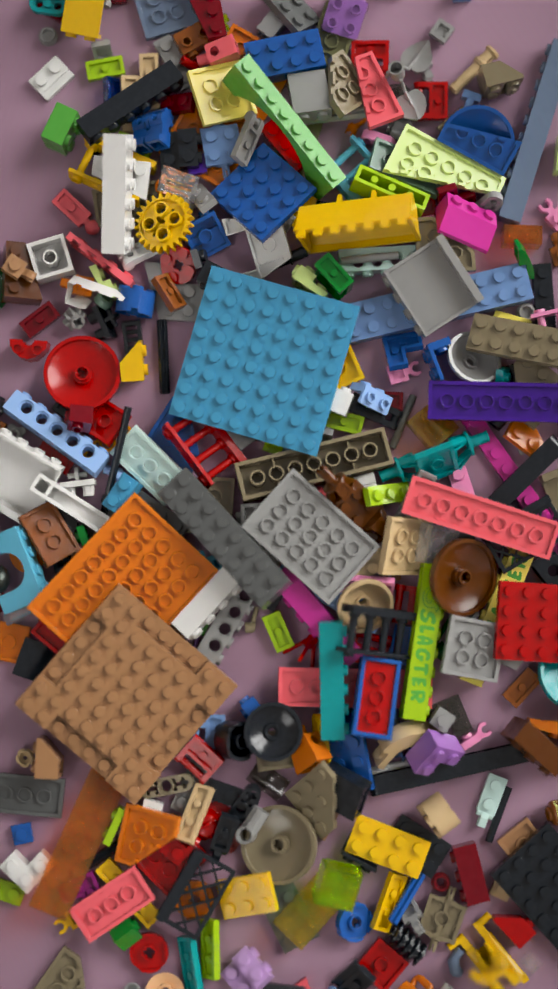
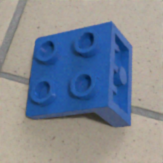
(429, 356)

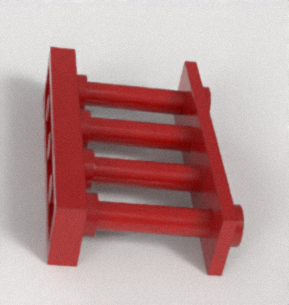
(223, 442)

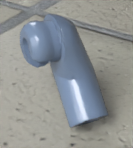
(454, 964)

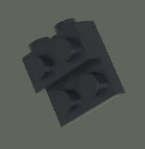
(183, 150)

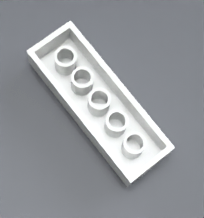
(117, 193)

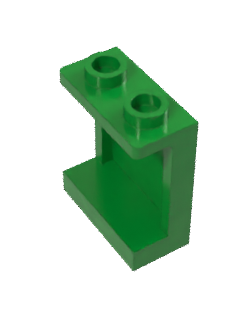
(333, 277)

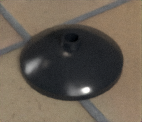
(287, 731)

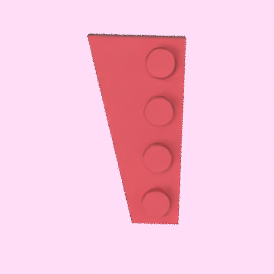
(377, 96)
(97, 258)

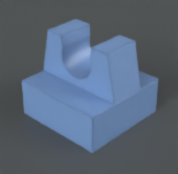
(470, 98)

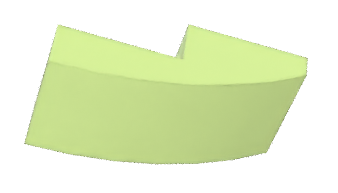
(100, 276)

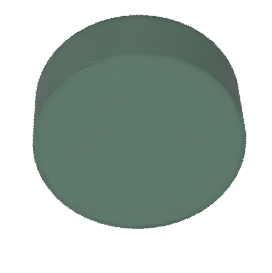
(103, 301)

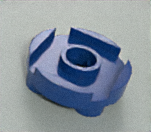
(344, 926)

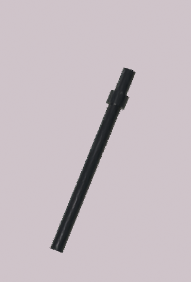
(117, 455)

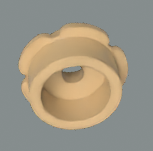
(25, 752)

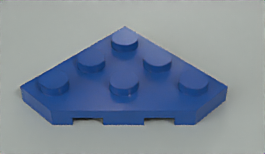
(167, 446)

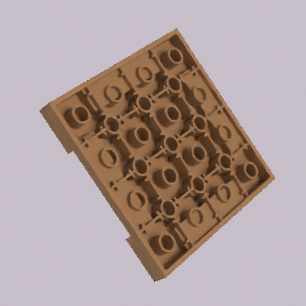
(126, 693)

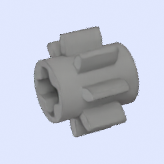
(74, 318)

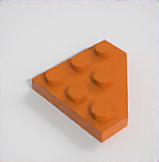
(144, 832)

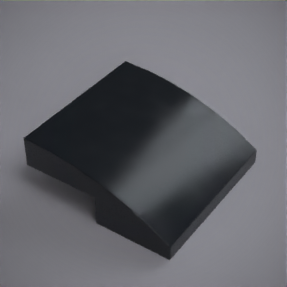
(32, 659)

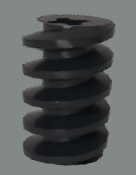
(407, 943)

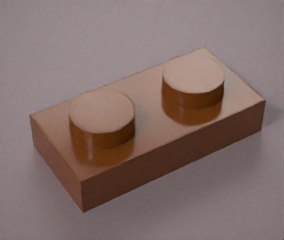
(168, 292)
(521, 687)

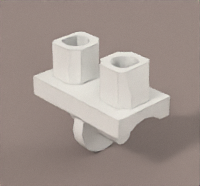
(87, 484)

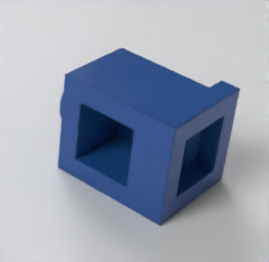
(248, 705)

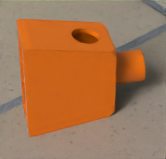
(310, 752)

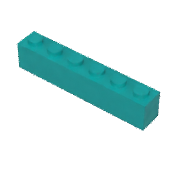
(332, 680)

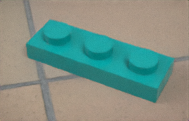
(190, 962)

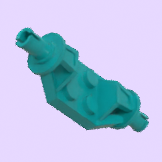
(438, 460)

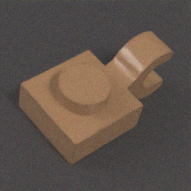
(16, 268)

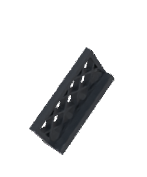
(534, 508)
(180, 885)

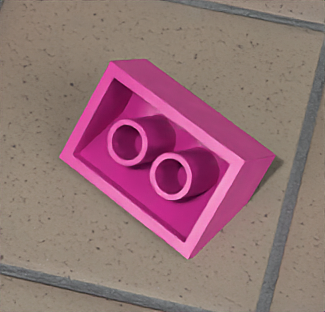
(465, 222)

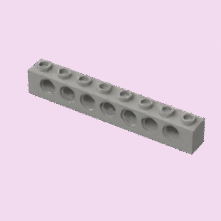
(234, 623)

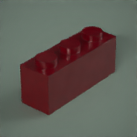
(469, 873)

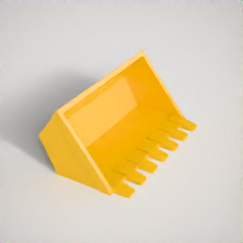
(358, 223)

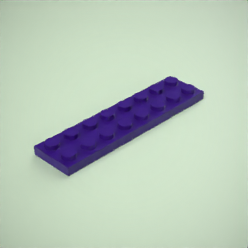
(493, 401)

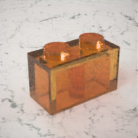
(528, 235)

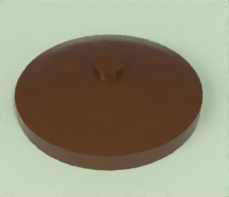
(463, 576)

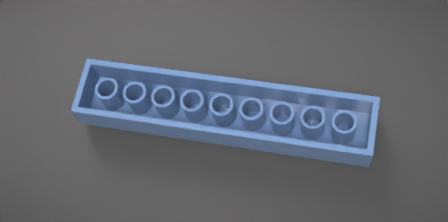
(499, 286)

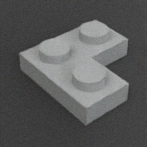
(204, 200)

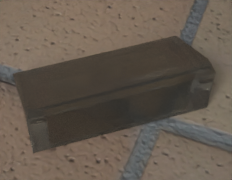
(269, 782)

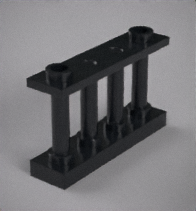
(370, 614)

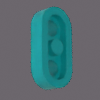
(48, 7)

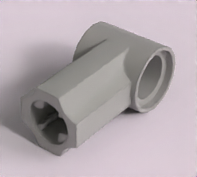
(253, 824)

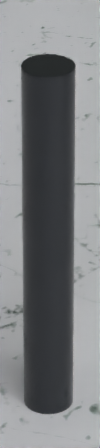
(497, 818)

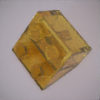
(431, 431)

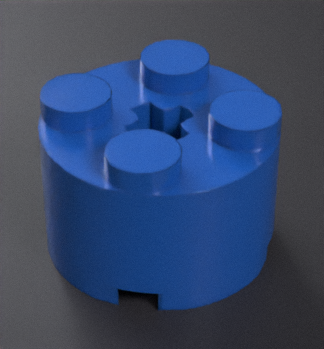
(136, 302)

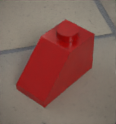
(515, 927)

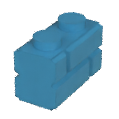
(121, 492)

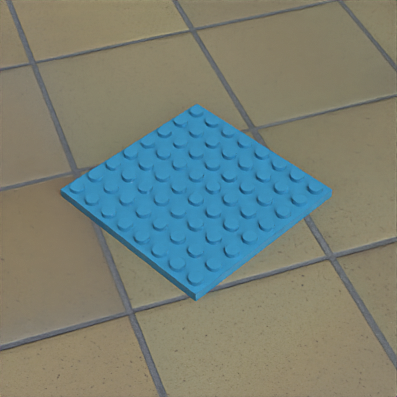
(264, 360)

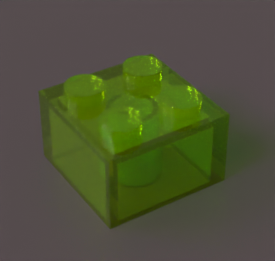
(337, 885)

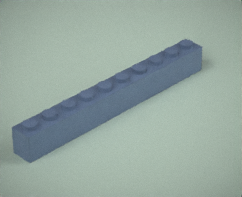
(533, 140)

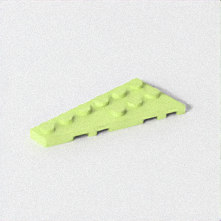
(431, 161)

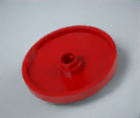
(82, 372)

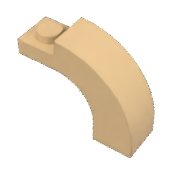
(403, 736)

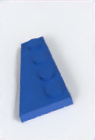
(485, 148)

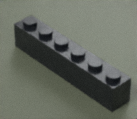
(130, 103)

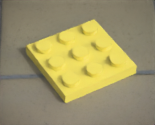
(213, 98)

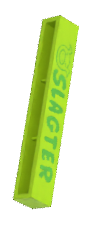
(422, 651)

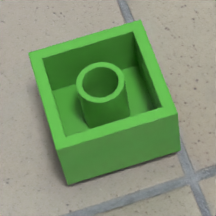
(61, 129)

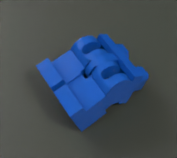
(152, 131)

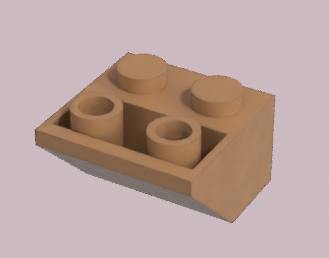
(48, 759)

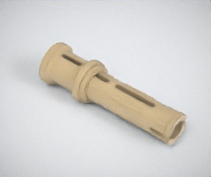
(470, 73)

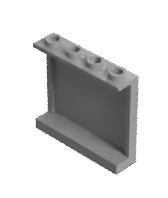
(432, 286)

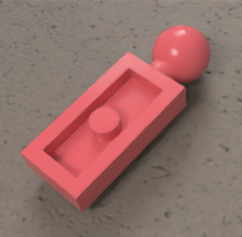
(75, 212)

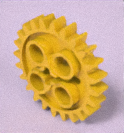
(152, 214)

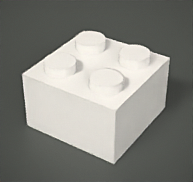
(51, 259)

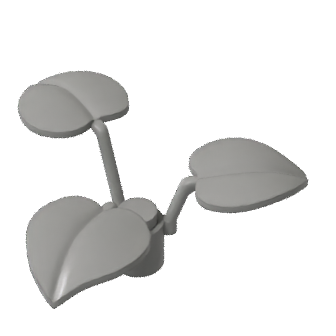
(418, 59)

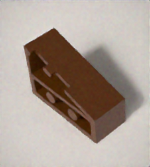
(19, 291)
(533, 745)

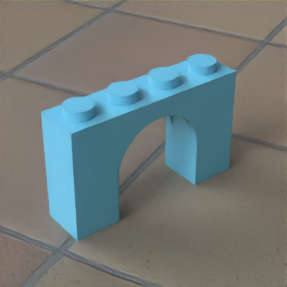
(17, 543)

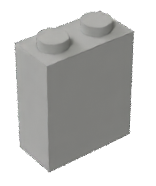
(309, 95)

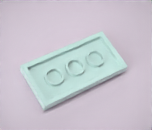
(147, 462)

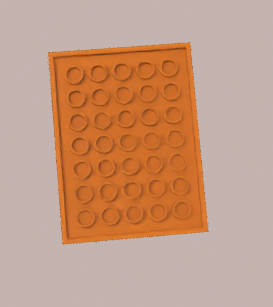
(131, 550)

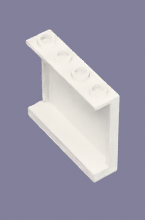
(18, 470)

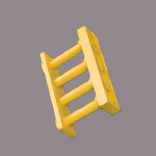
(78, 176)

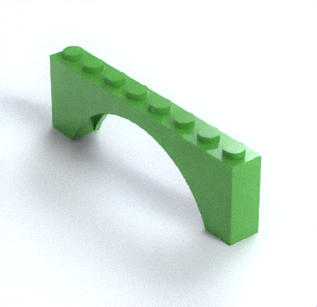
(251, 83)

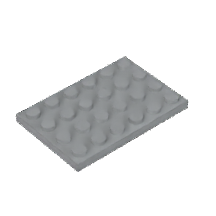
(310, 536)

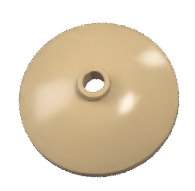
(374, 594)

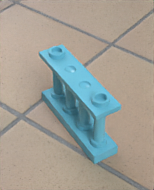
(357, 145)

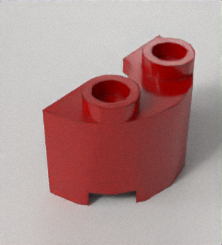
(32, 352)

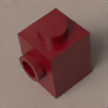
(79, 418)

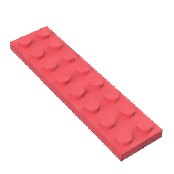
(480, 517)
(302, 686)

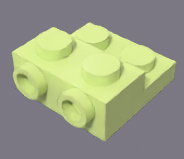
(305, 280)

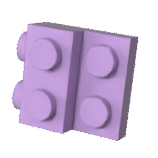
(247, 970)

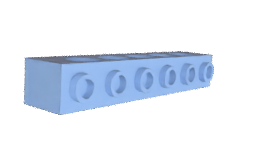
(21, 400)

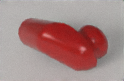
(188, 63)

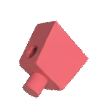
(220, 51)

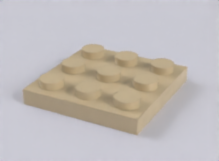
(400, 546)

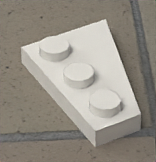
(141, 175)

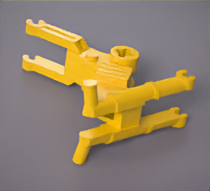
(490, 959)

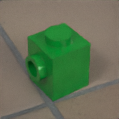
(126, 933)

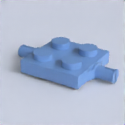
(218, 145)

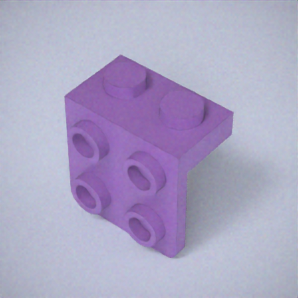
(345, 17)

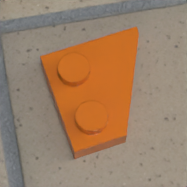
(523, 437)

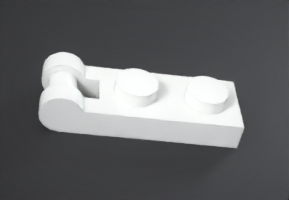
(139, 254)

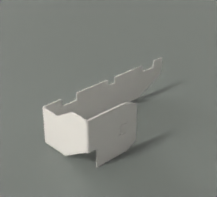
(90, 285)

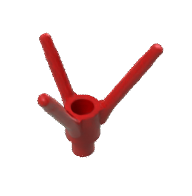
(310, 644)

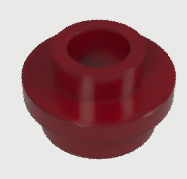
(440, 888)

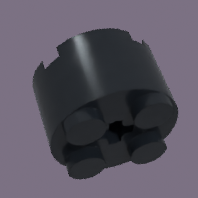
(230, 741)

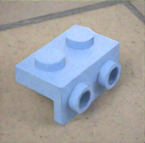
(372, 397)

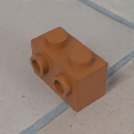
(191, 41)

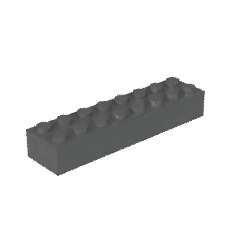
(225, 538)

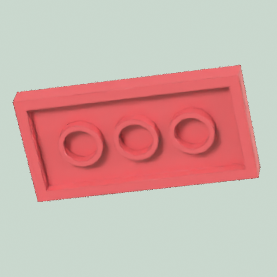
(112, 903)

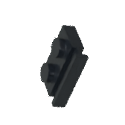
(354, 977)

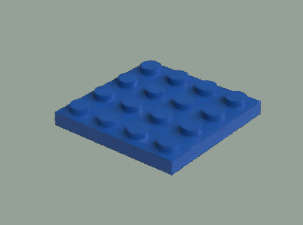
(263, 193)

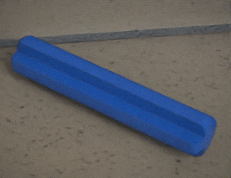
(405, 899)

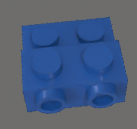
(208, 232)

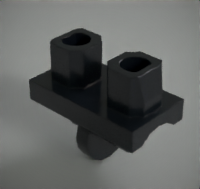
(107, 322)

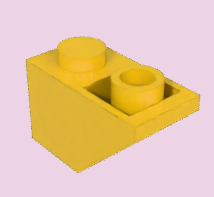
(132, 365)

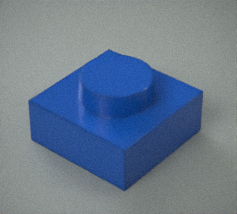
(22, 833)

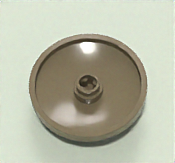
(282, 846)

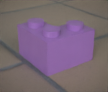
(433, 749)

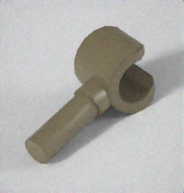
(251, 626)

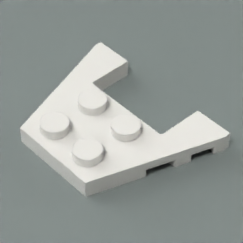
(267, 256)

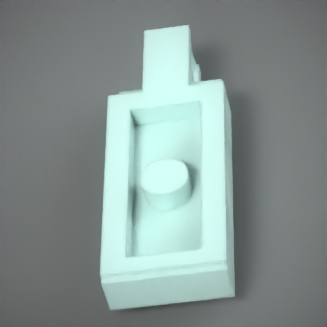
(490, 798)

